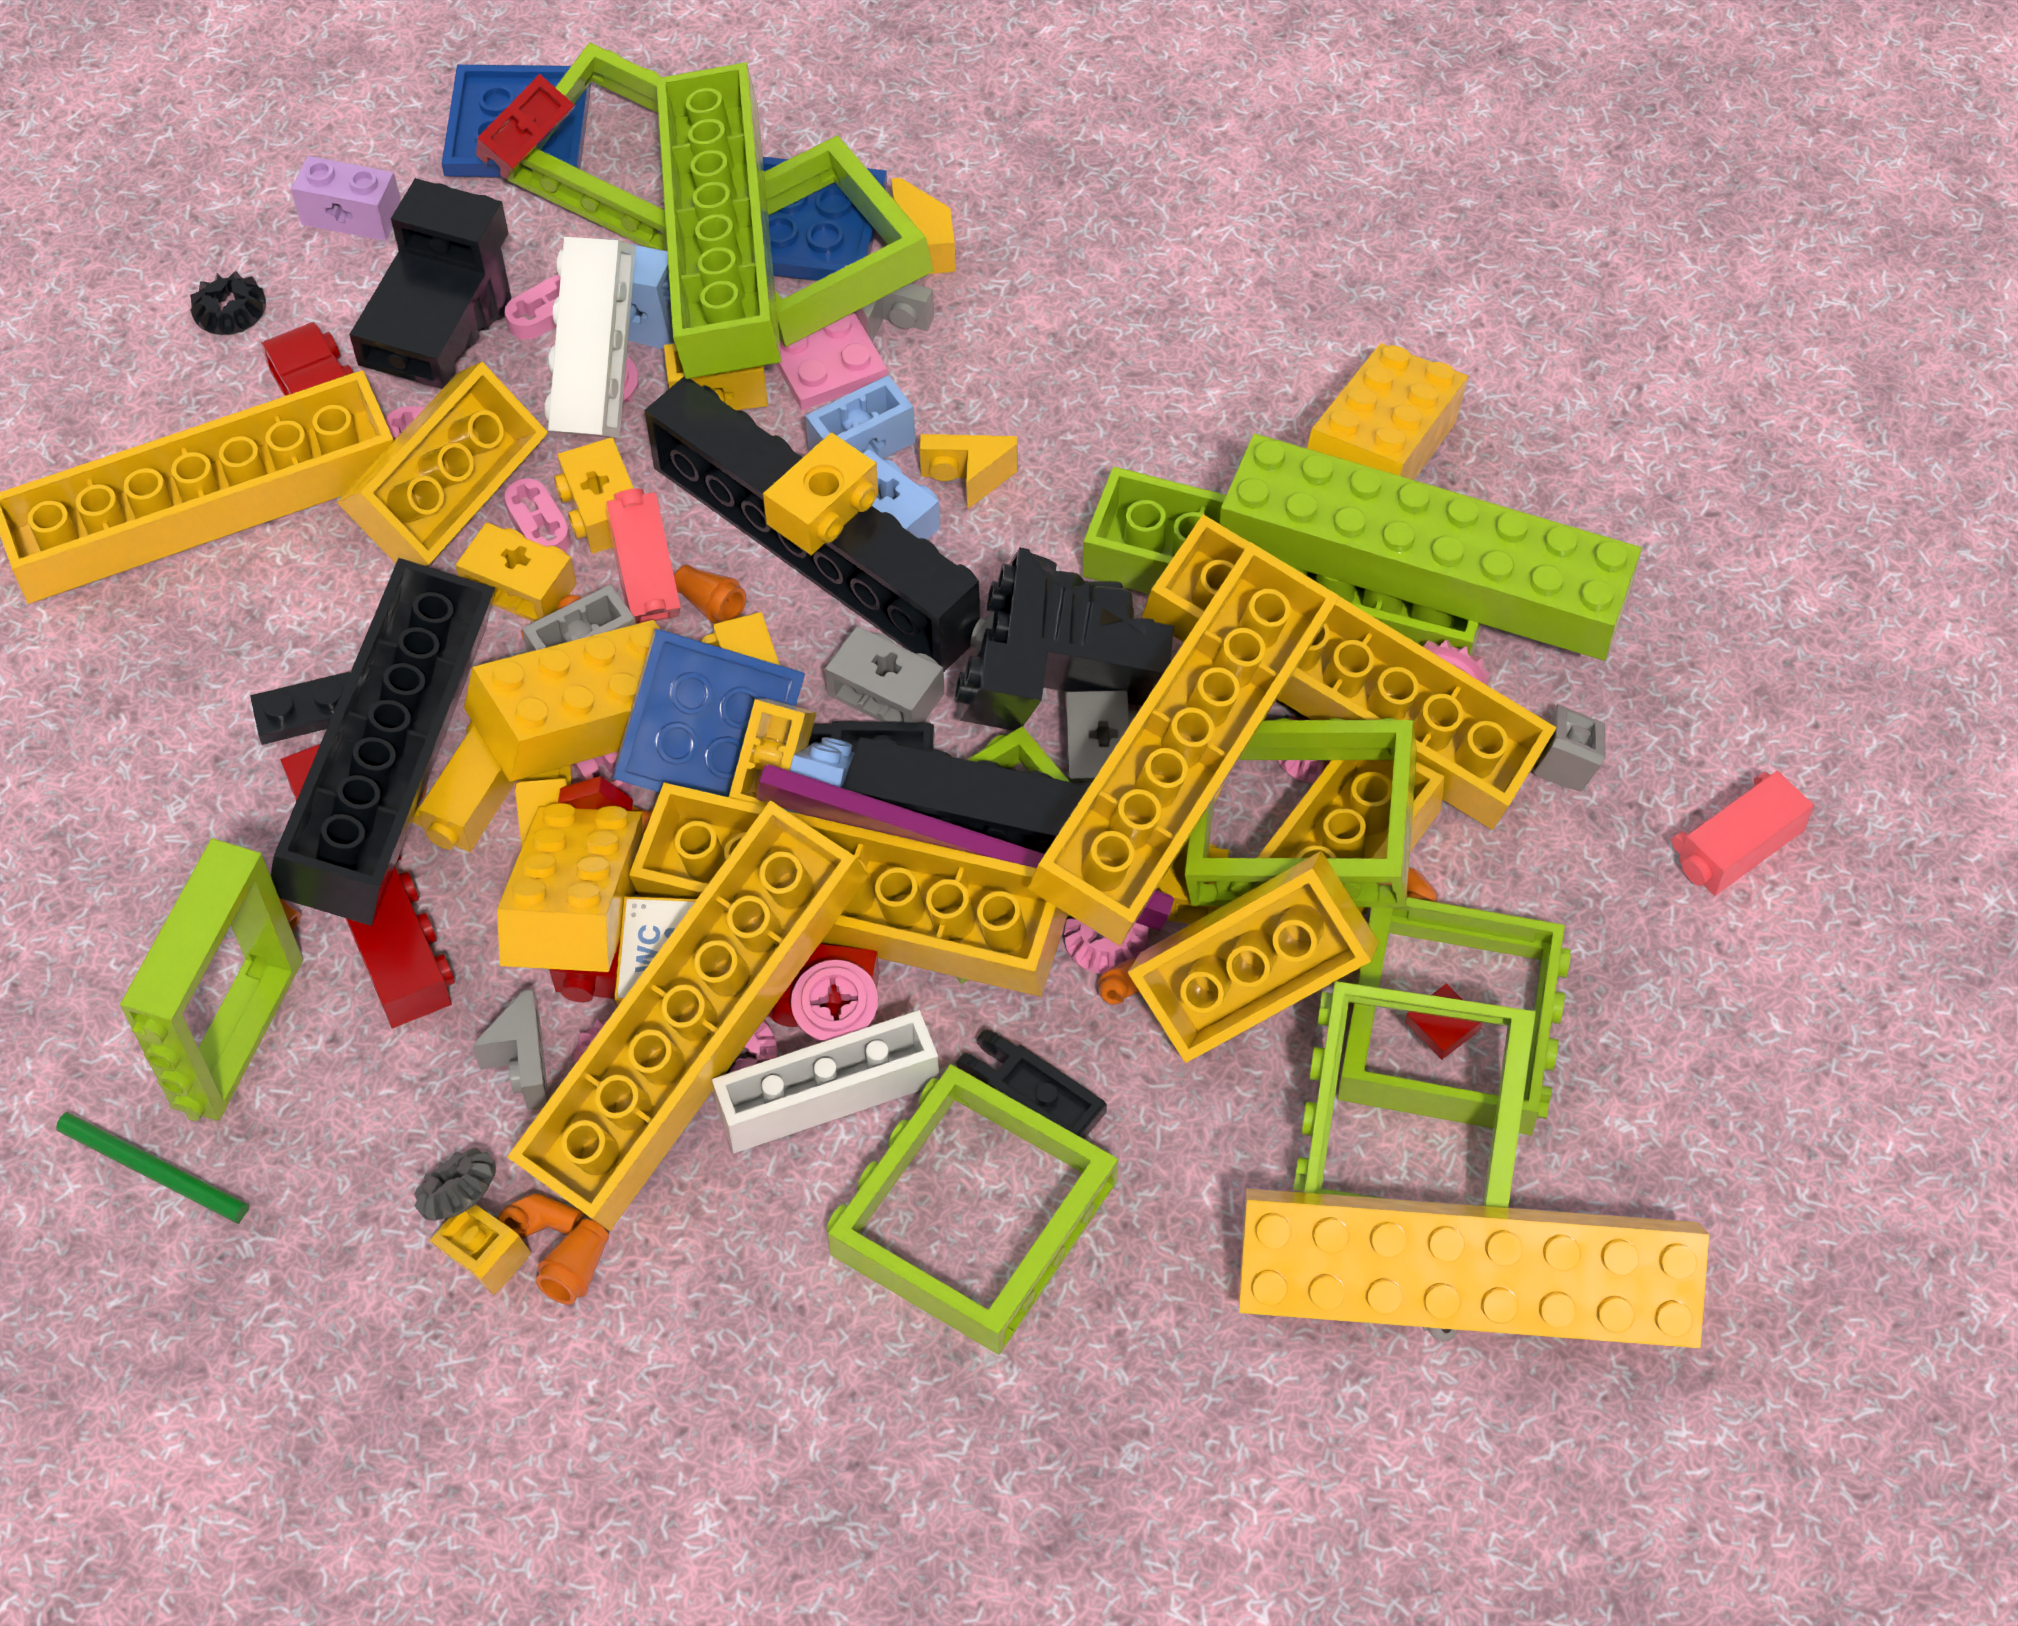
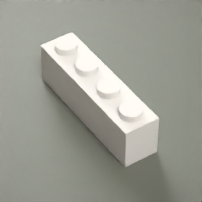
(590, 337)
(825, 1081)

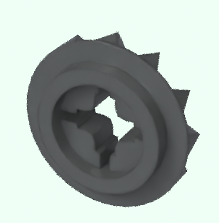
(455, 1185)

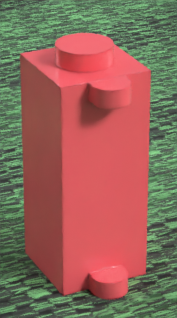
(642, 556)
(1743, 833)

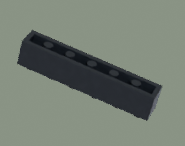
(970, 794)

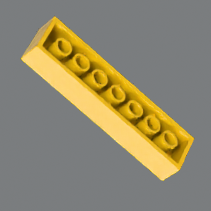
(191, 486)
(1376, 673)
(1182, 744)
(915, 908)
(689, 1015)
(1473, 1268)

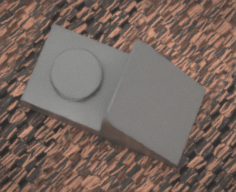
(905, 308)
(1573, 750)
(517, 1042)

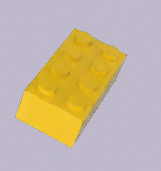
(1391, 412)
(443, 466)
(558, 700)
(1350, 813)
(569, 889)
(1254, 957)

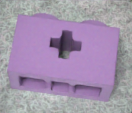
(346, 198)

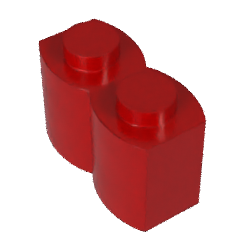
(303, 359)

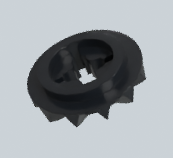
(237, 314)

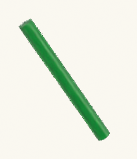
(152, 1167)

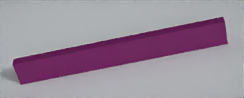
(854, 809)

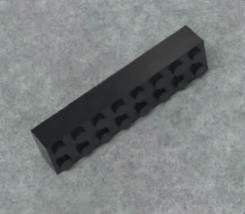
(870, 567)
(381, 743)

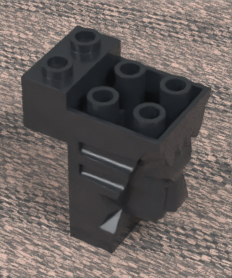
(438, 287)
(1059, 637)

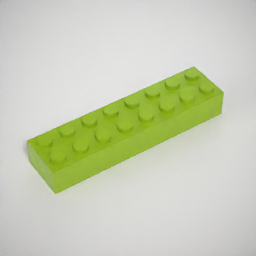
(717, 222)
(1149, 518)
(1432, 546)

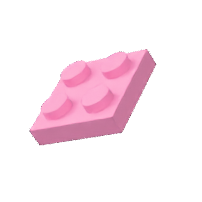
(830, 363)

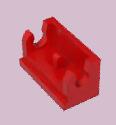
(523, 125)

